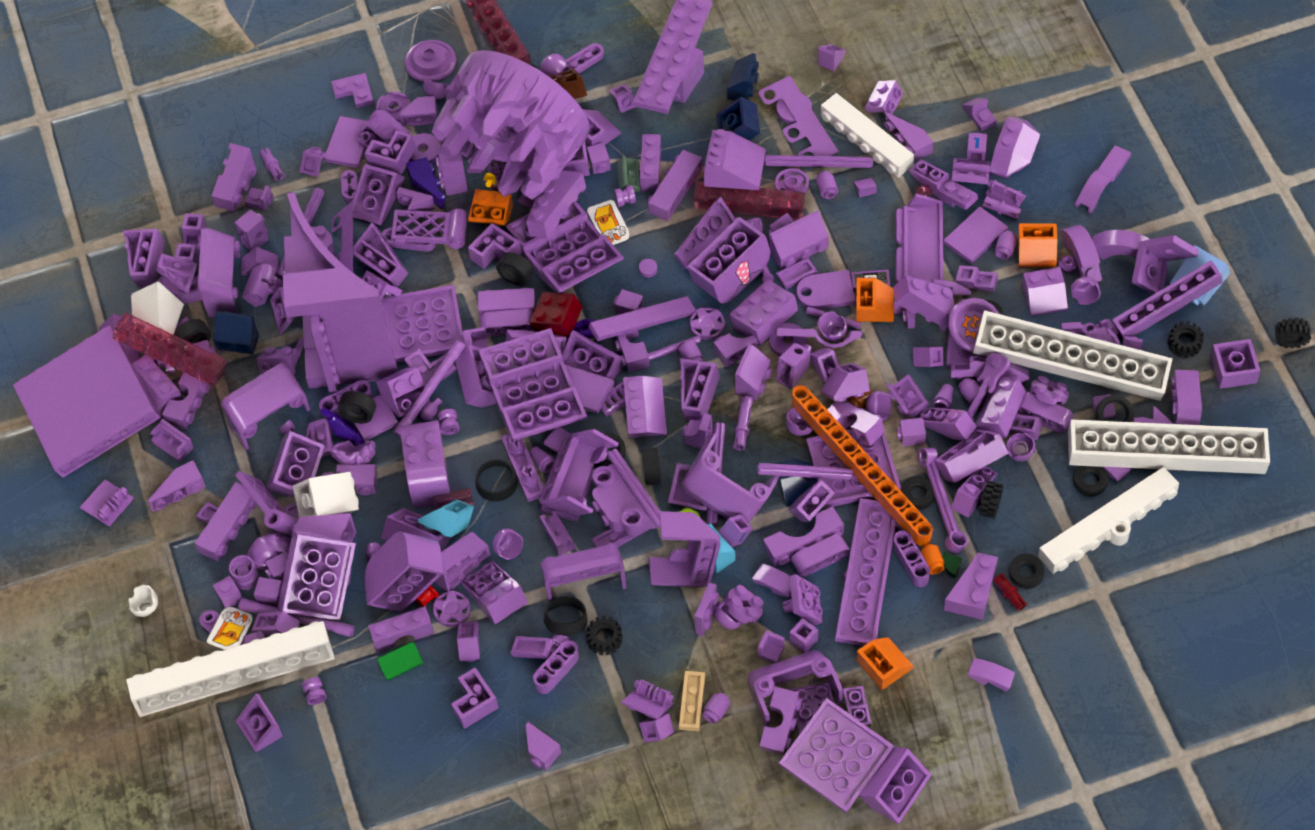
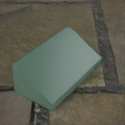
(628, 173)

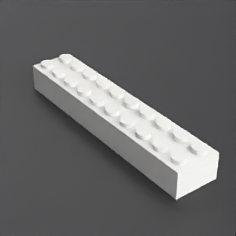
(1073, 355)
(1168, 446)
(230, 668)

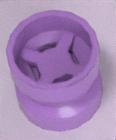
(626, 195)
(448, 422)
(314, 692)

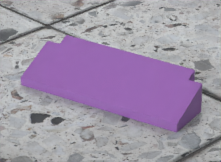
(920, 239)

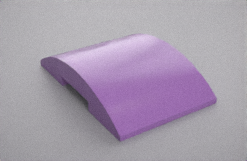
(570, 252)
(531, 384)

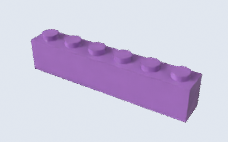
(1168, 300)

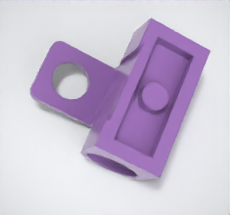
(261, 284)

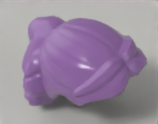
(348, 454)
(267, 548)

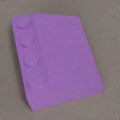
(733, 162)
(316, 575)

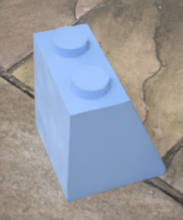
(1193, 263)

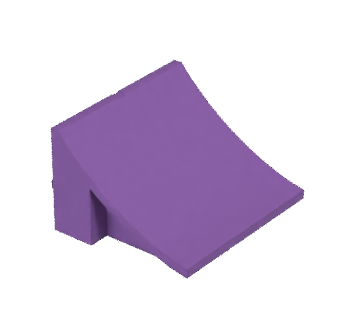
(340, 312)

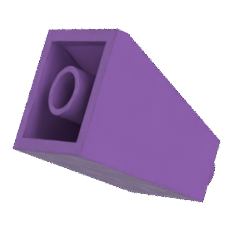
(692, 76)
(334, 525)

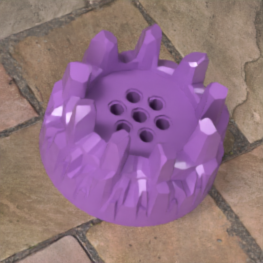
(511, 118)

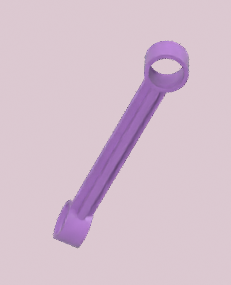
(926, 459)

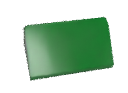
(399, 661)

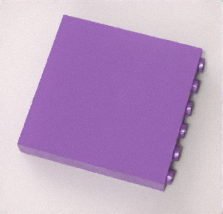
(86, 401)

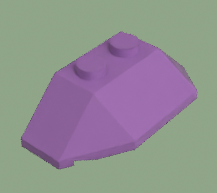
(1014, 147)

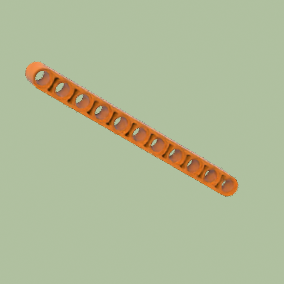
(864, 472)

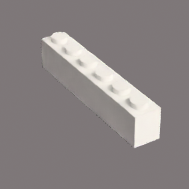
(867, 135)

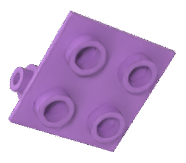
(107, 502)
(647, 702)

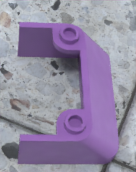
(216, 271)
(260, 399)
(573, 469)
(719, 491)
(582, 566)
(685, 566)
(763, 680)

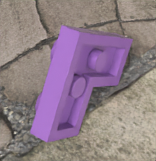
(356, 86)
(426, 369)

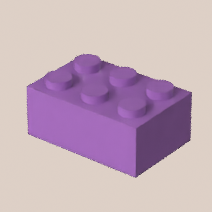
(764, 311)

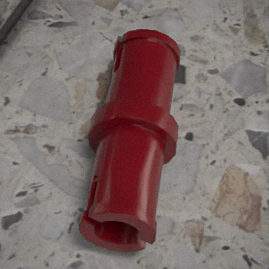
(1010, 592)

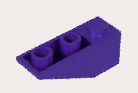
(424, 181)

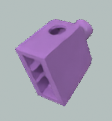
(793, 364)

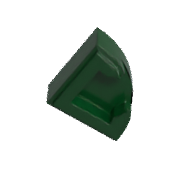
(952, 563)

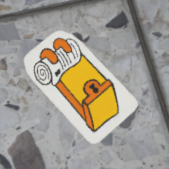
(609, 221)
(230, 628)

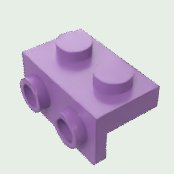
(884, 97)
(271, 357)
(908, 396)

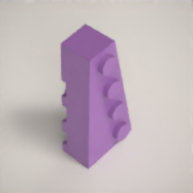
(554, 203)

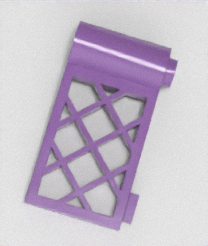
(453, 232)
(275, 516)

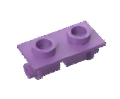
(1001, 192)

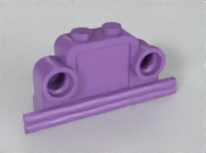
(622, 498)

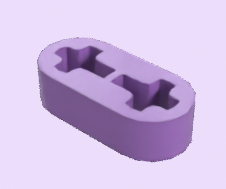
(351, 186)

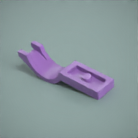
(1100, 178)
(852, 335)

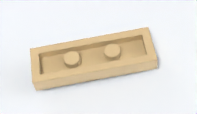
(692, 701)

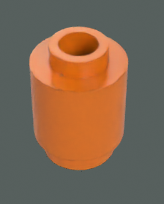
(933, 558)

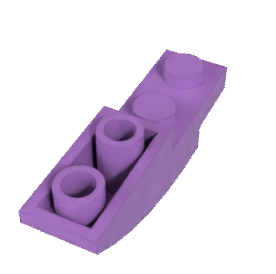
(942, 186)
(977, 365)

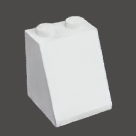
(157, 307)
(326, 495)

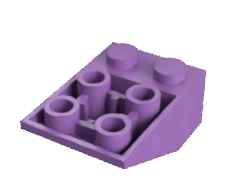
(494, 592)

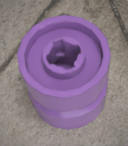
(243, 572)

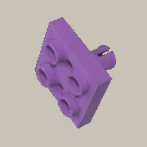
(804, 600)

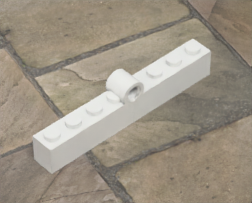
(1109, 522)

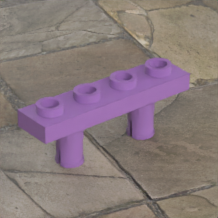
(523, 467)

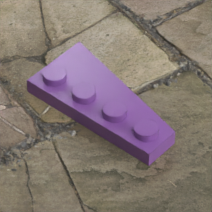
(710, 226)

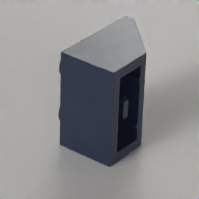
(743, 78)
(235, 332)

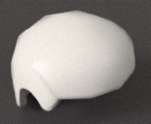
(143, 601)

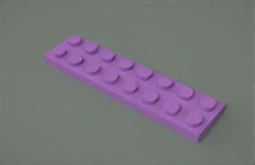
(672, 55)
(866, 574)

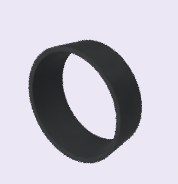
(499, 495)
(565, 628)

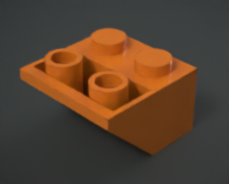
(490, 207)
(1037, 245)
(874, 301)
(883, 662)

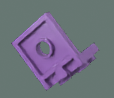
(1154, 256)

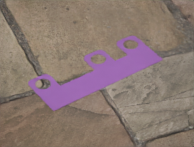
(806, 123)
(346, 222)

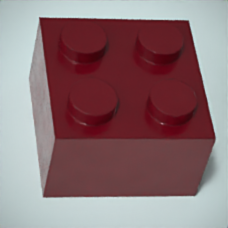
(556, 312)

